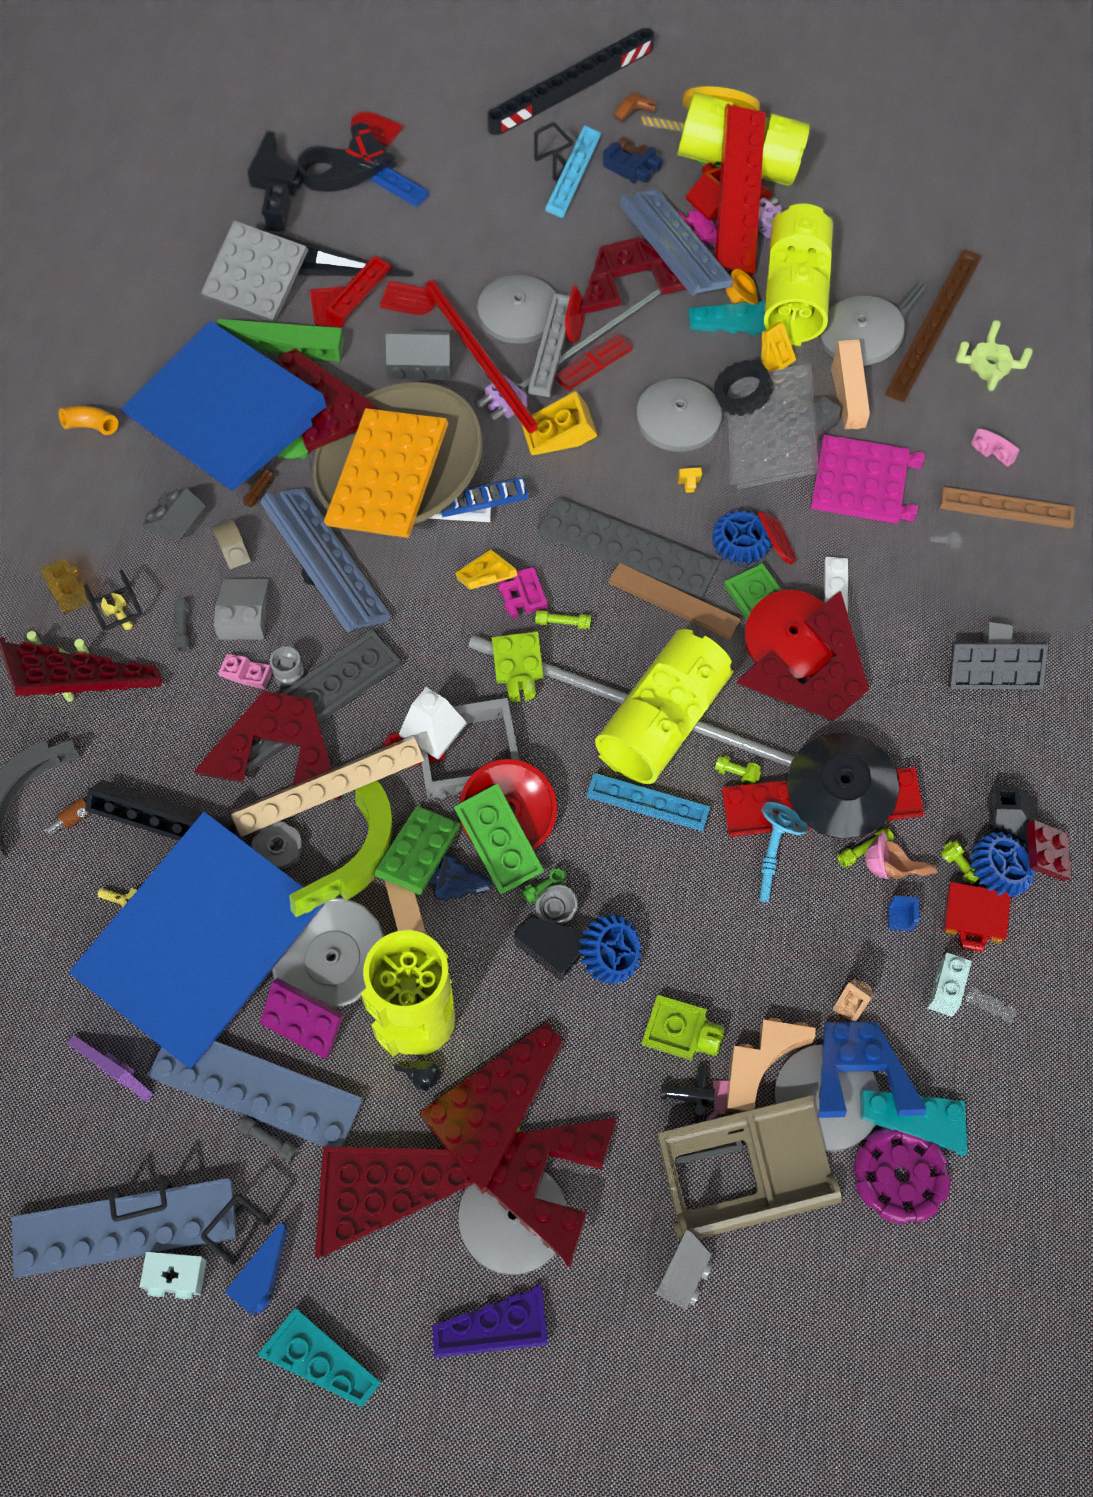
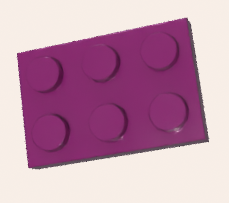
(301, 1018)

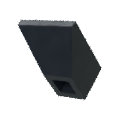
(1010, 811)

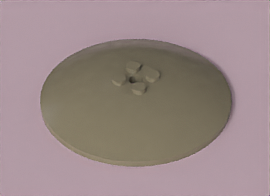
(455, 460)

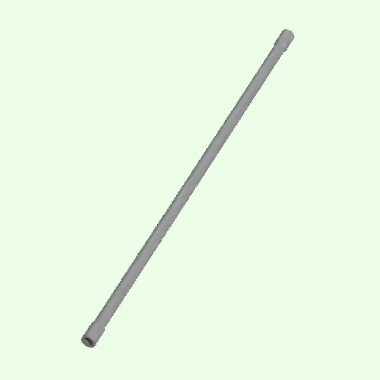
(486, 647)

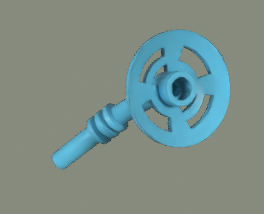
(780, 824)

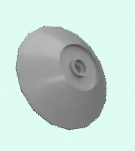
(337, 929)

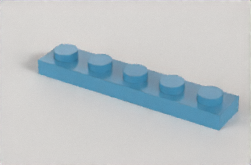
(648, 802)

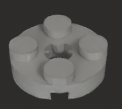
(281, 832)

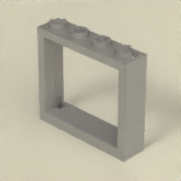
(471, 713)

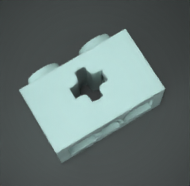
(949, 984)
(160, 1265)

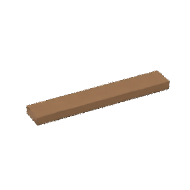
(1007, 507)
(674, 601)

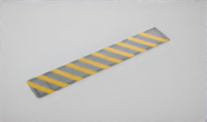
(661, 123)

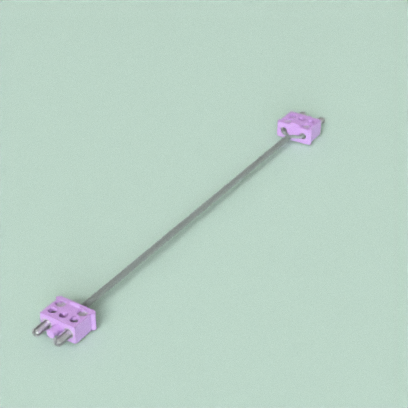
(767, 212)

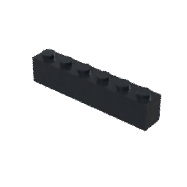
(145, 810)

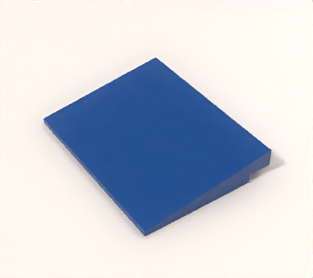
(224, 406)
(194, 940)

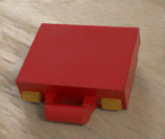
(977, 914)

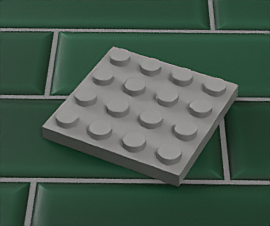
(254, 271)

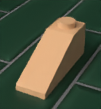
(854, 1000)

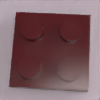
(1048, 850)

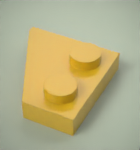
(776, 348)
(485, 570)

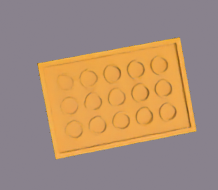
(386, 472)

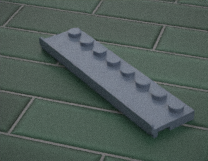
(675, 242)
(325, 559)
(264, 1093)
(89, 1236)

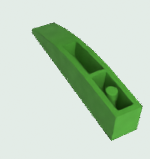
(278, 338)

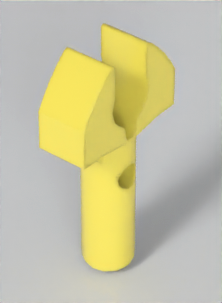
(117, 610)
(115, 897)

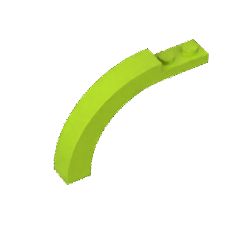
(361, 868)

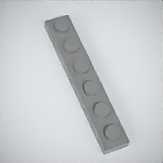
(550, 348)

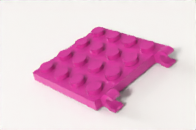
(864, 479)

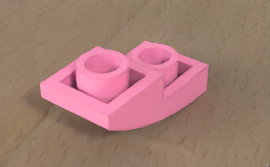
(989, 443)
(245, 672)

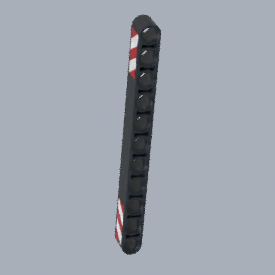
(570, 81)

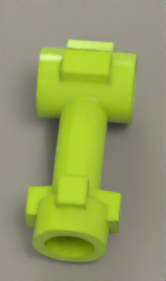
(750, 773)
(953, 852)

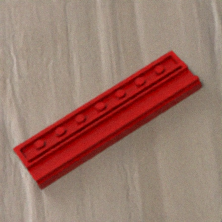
(740, 188)
(745, 803)

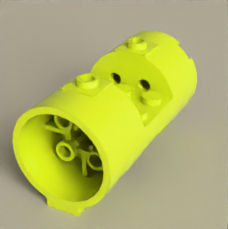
(782, 138)
(799, 272)
(664, 706)
(409, 1001)

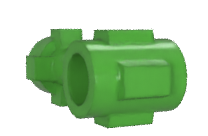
(531, 894)

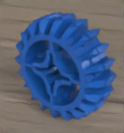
(743, 544)
(1002, 864)
(614, 955)

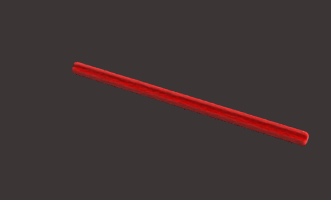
(482, 357)

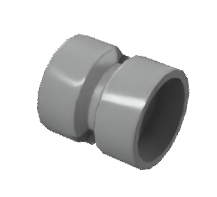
(286, 666)

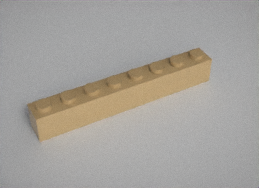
(327, 786)

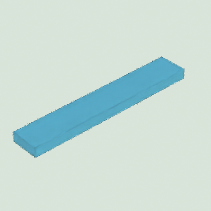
(573, 171)

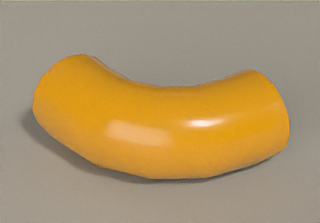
(88, 417)

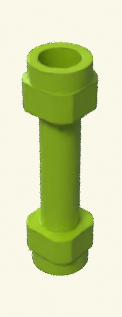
(582, 621)
(848, 856)

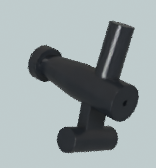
(698, 1094)

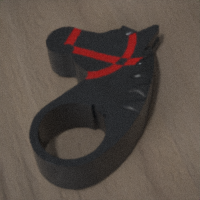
(349, 166)

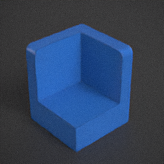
(903, 913)

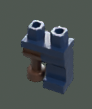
(632, 166)

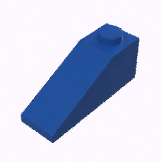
(257, 1279)

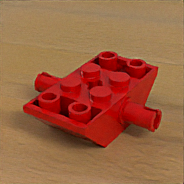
(705, 192)

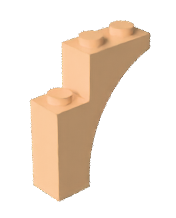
(750, 1064)

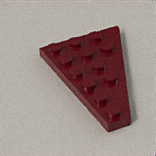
(377, 1187)

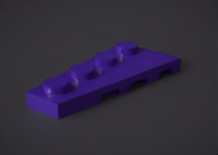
(496, 1327)

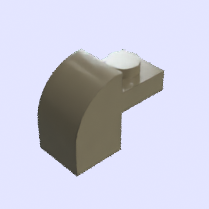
(230, 543)

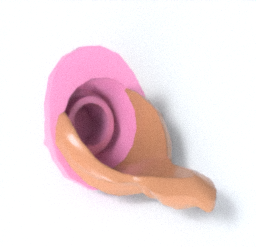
(889, 860)

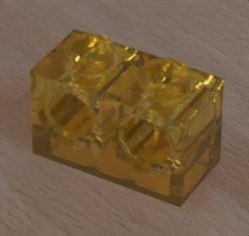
(63, 586)

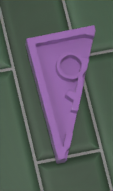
(109, 1065)

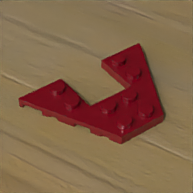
(623, 259)
(830, 689)
(274, 719)
(522, 1172)

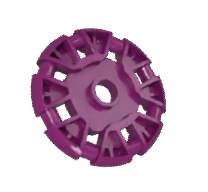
(897, 1192)

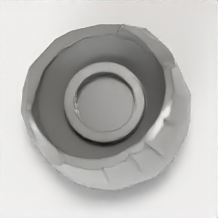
(557, 905)

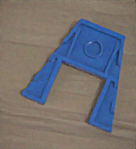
(862, 1048)

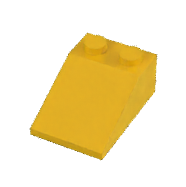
(561, 426)

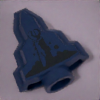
(457, 879)

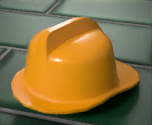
(742, 288)

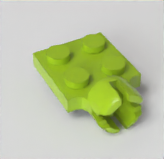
(518, 663)
(681, 1029)

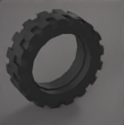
(754, 400)

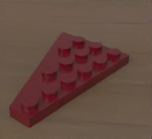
(343, 404)
(45, 670)
(485, 1110)

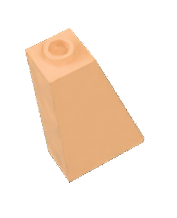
(850, 384)
(404, 908)

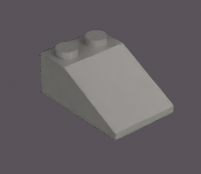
(241, 609)
(685, 1271)

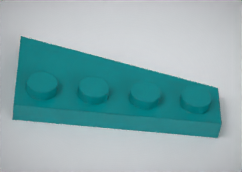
(729, 317)
(942, 1122)
(317, 1358)

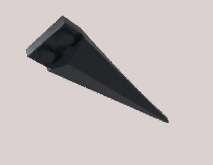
(332, 263)

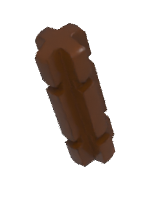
(258, 488)

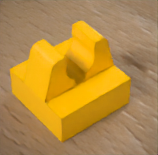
(689, 478)

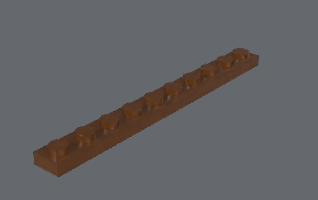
(933, 326)

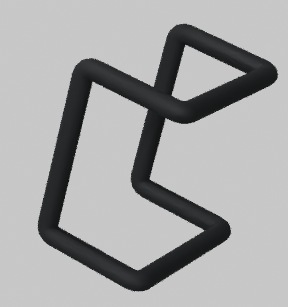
(554, 152)
(93, 602)
(113, 1192)
(245, 1204)

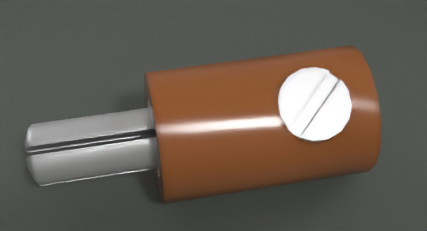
(69, 816)

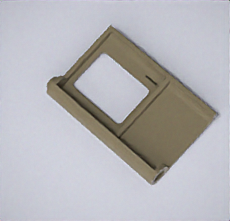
(784, 1158)

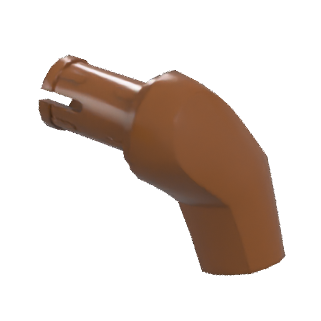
(632, 103)

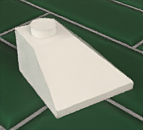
(432, 723)

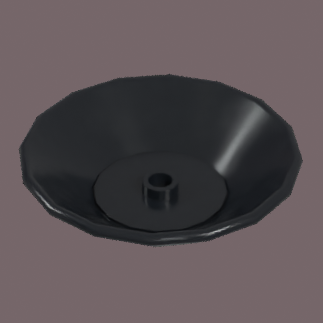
(840, 807)

